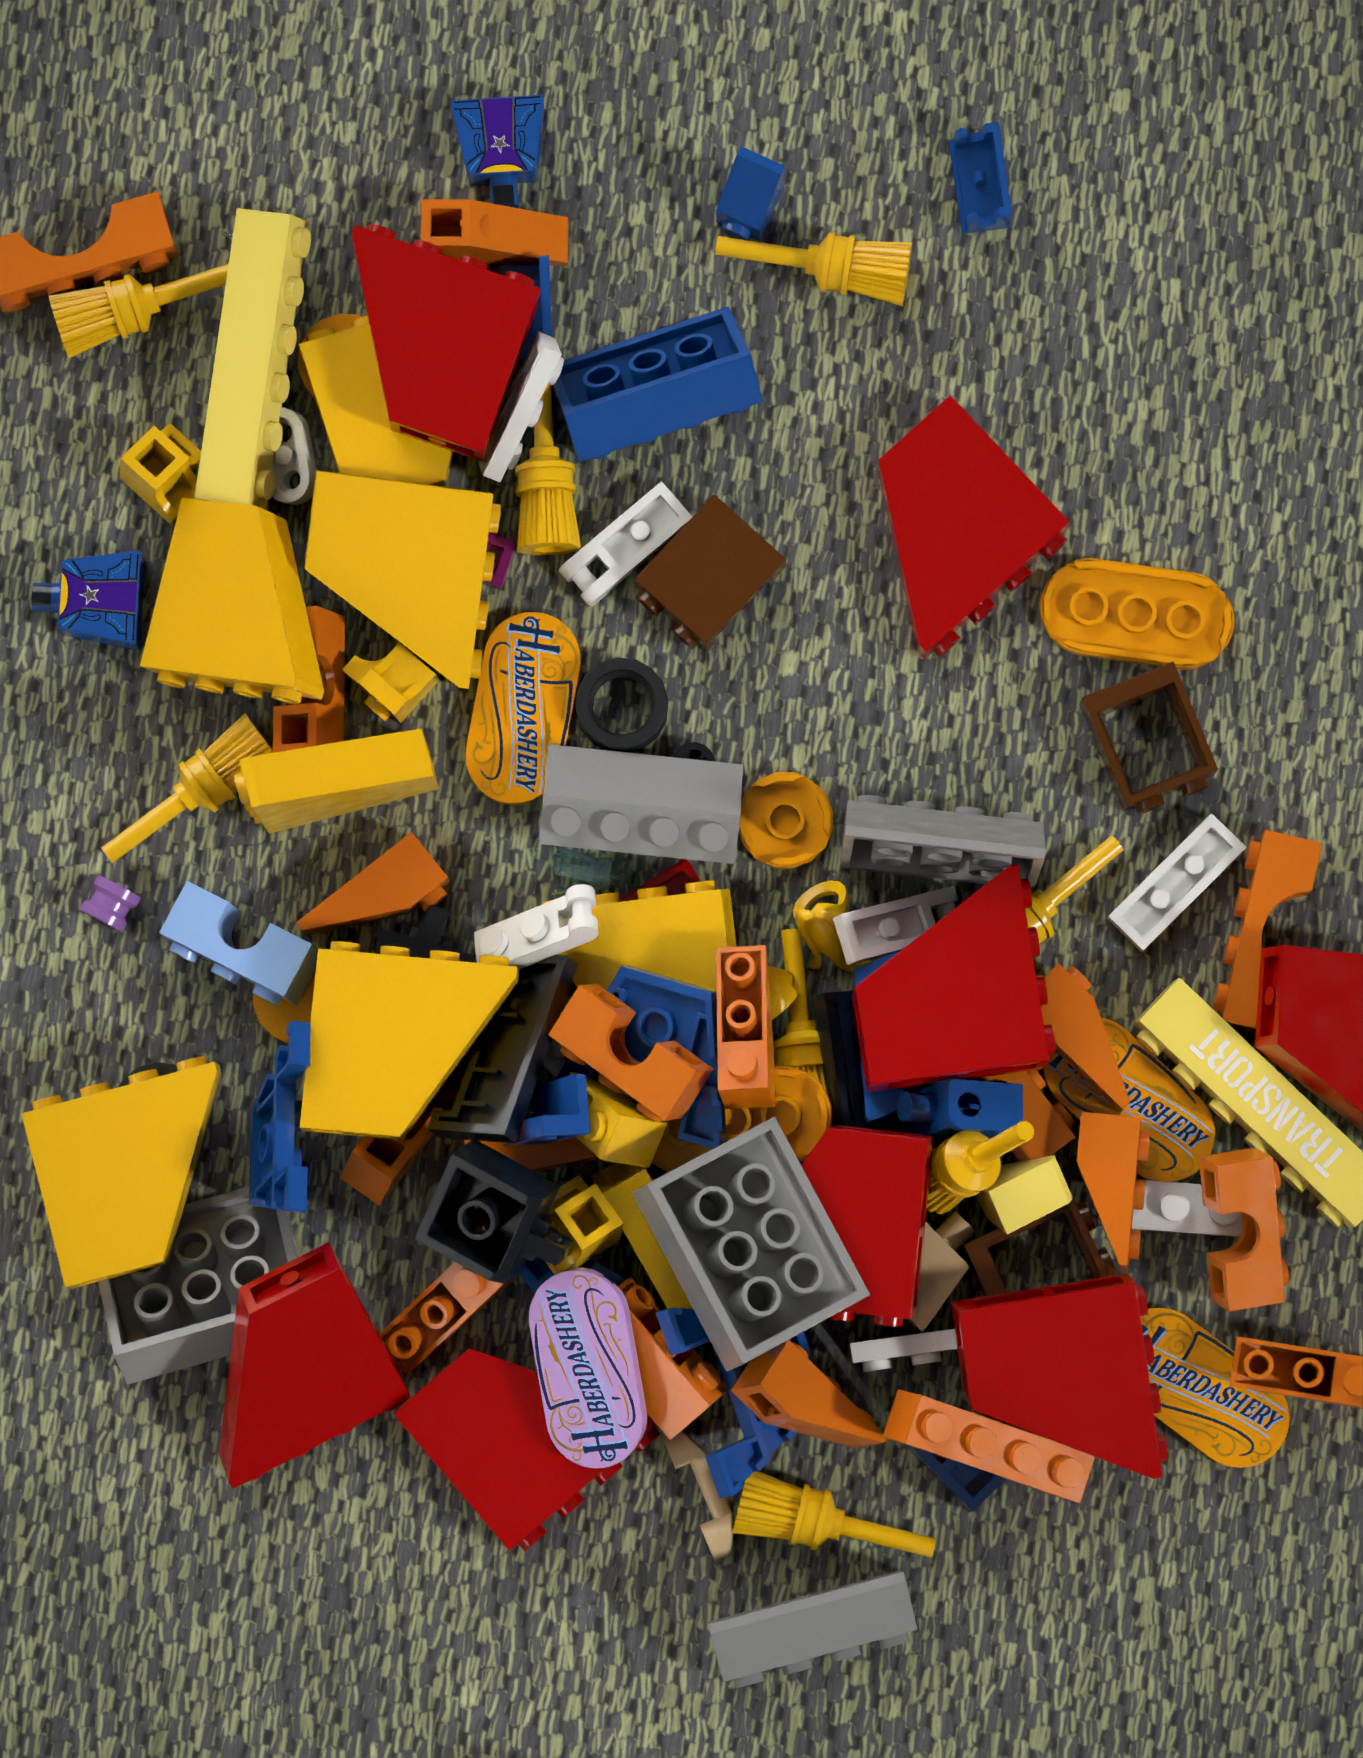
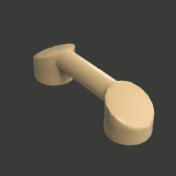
(719, 1530)

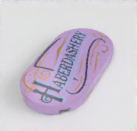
(587, 1367)

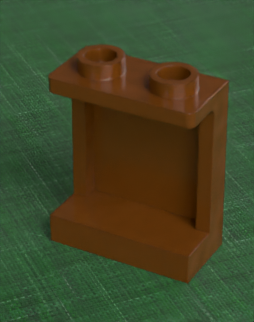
(708, 573)

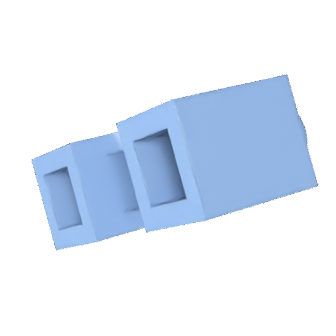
(203, 927)

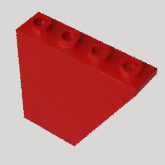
(442, 337)
(961, 523)
(958, 996)
(1314, 1022)
(877, 1201)
(301, 1366)
(1066, 1367)
(492, 1441)

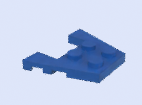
(671, 1012)
(275, 1164)
(736, 1461)

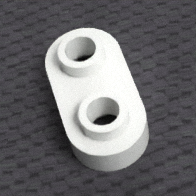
(292, 458)

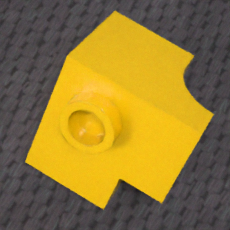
(162, 470)
(393, 683)
(586, 1219)

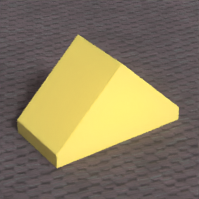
(1025, 1193)

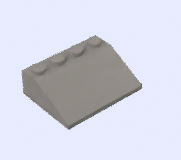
(940, 843)
(750, 1244)
(188, 1307)

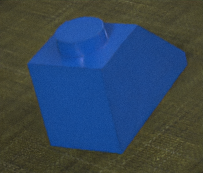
(750, 195)

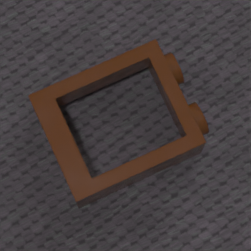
(1132, 691)
(1080, 1224)

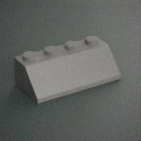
(641, 804)
(813, 1626)

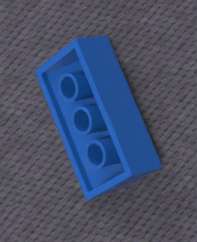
(656, 384)

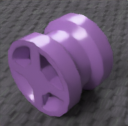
(110, 903)

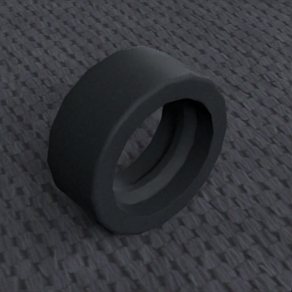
(611, 670)

